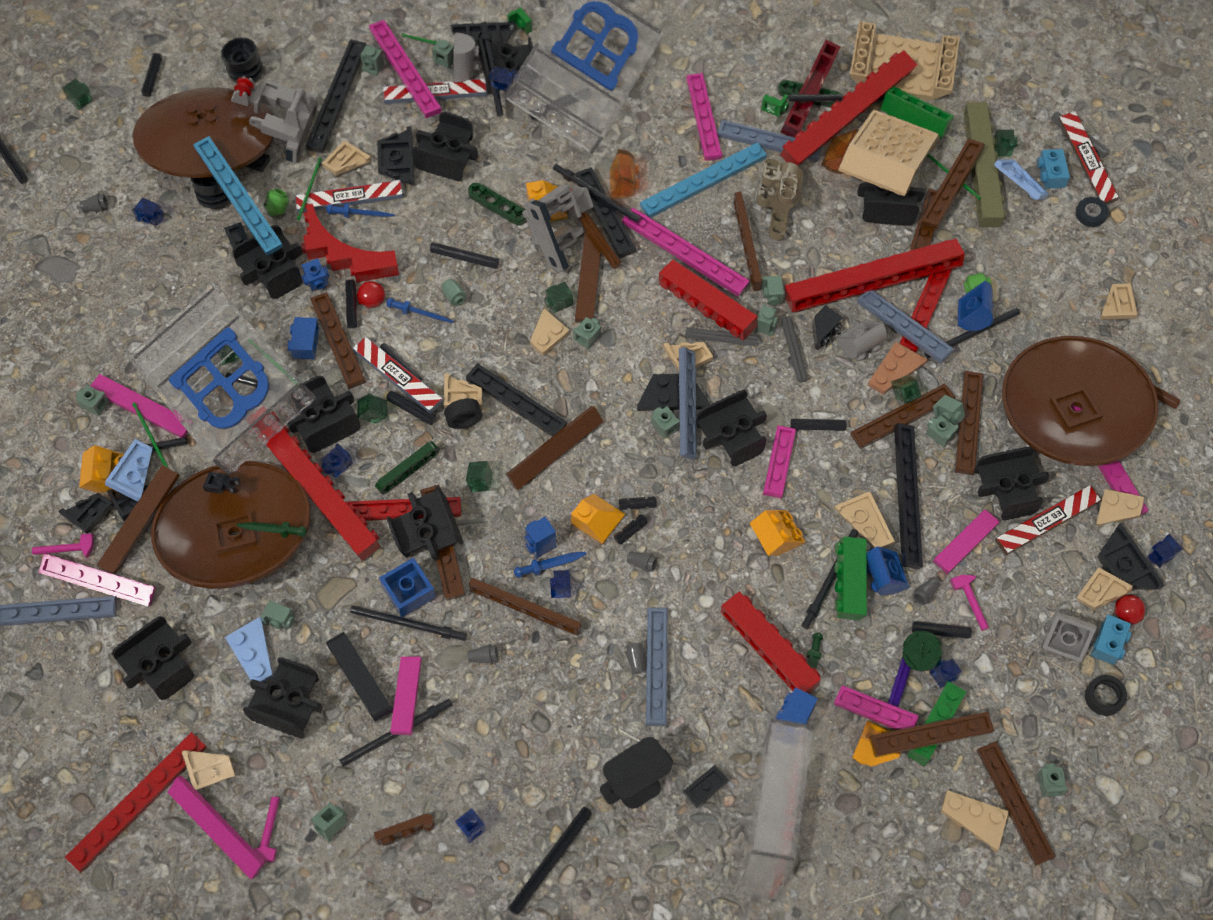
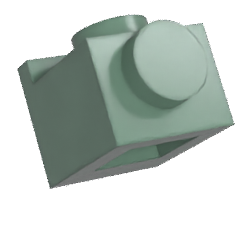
(445, 49)
(372, 60)
(772, 289)
(766, 320)
(587, 332)
(92, 400)
(949, 409)
(665, 426)
(941, 430)
(277, 616)
(1049, 787)
(329, 821)

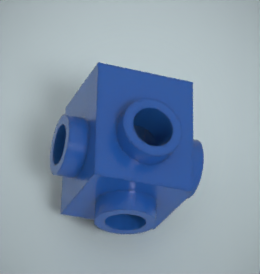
(315, 275)

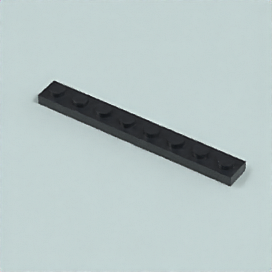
(335, 97)
(908, 496)

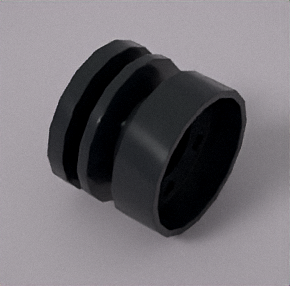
(242, 59)
(209, 192)

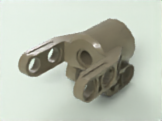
(783, 194)

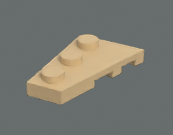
(866, 519)
(977, 817)

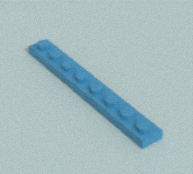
(703, 180)
(238, 196)

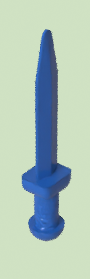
(346, 211)
(406, 307)
(536, 567)

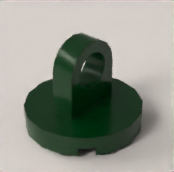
(922, 651)

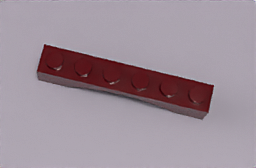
(811, 86)

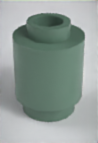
(453, 292)

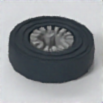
(1092, 204)

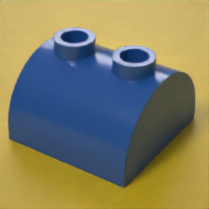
(976, 308)
(886, 571)

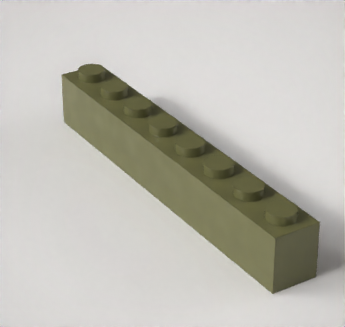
(984, 173)

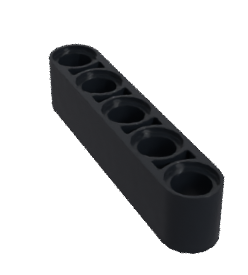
(359, 677)

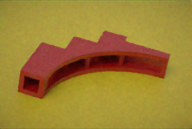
(362, 263)

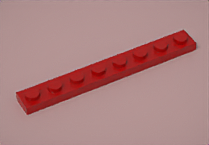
(132, 805)

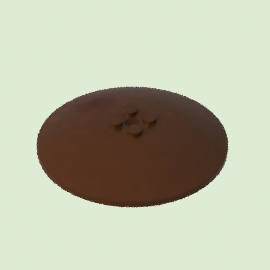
(172, 125)
(1087, 373)
(196, 527)

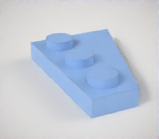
(1022, 178)
(131, 471)
(251, 650)

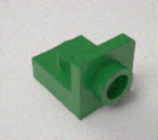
(521, 19)
(774, 106)

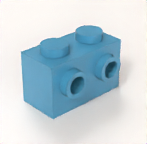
(1053, 168)
(1111, 640)

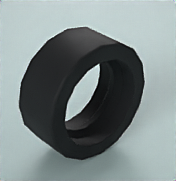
(463, 413)
(1116, 685)

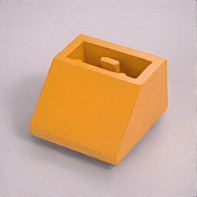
(96, 468)
(777, 532)

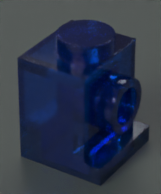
(502, 78)
(148, 212)
(340, 465)
(1164, 551)
(560, 584)
(946, 672)
(470, 825)

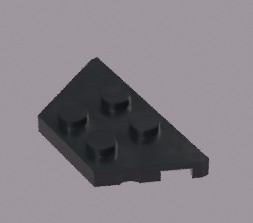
(474, 30)
(396, 156)
(664, 392)
(1126, 561)

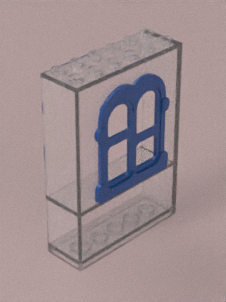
(568, 90)
(193, 347)

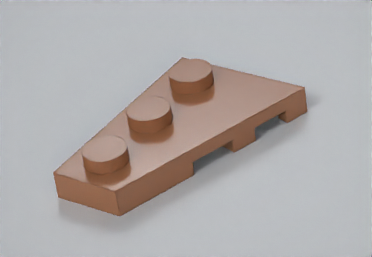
(897, 363)

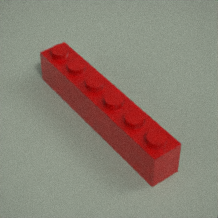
(707, 300)
(770, 644)

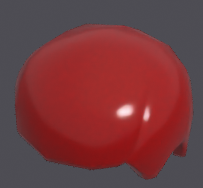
(370, 294)
(1130, 609)

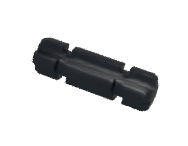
(637, 503)
(630, 529)

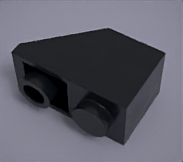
(824, 325)

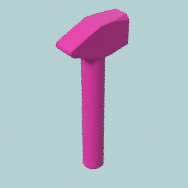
(86, 546)
(963, 582)
(266, 853)

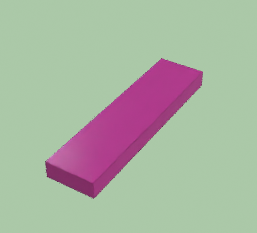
(779, 462)
(966, 541)
(406, 696)
(875, 709)

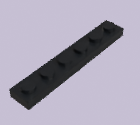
(608, 217)
(516, 400)

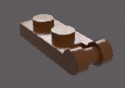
(404, 829)

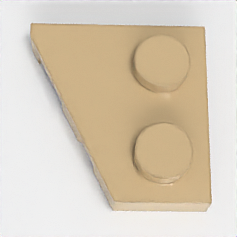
(345, 158)
(1119, 303)
(547, 333)
(702, 353)
(460, 389)
(1119, 506)
(1102, 589)
(207, 768)

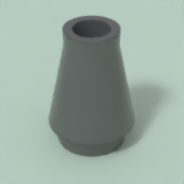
(95, 203)
(644, 561)
(926, 591)
(484, 654)
(635, 656)

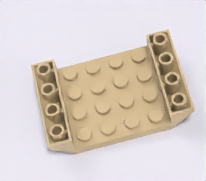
(935, 61)
(888, 152)

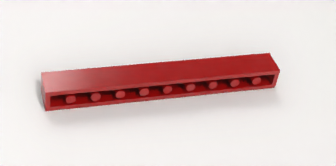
(848, 109)
(874, 275)
(323, 495)

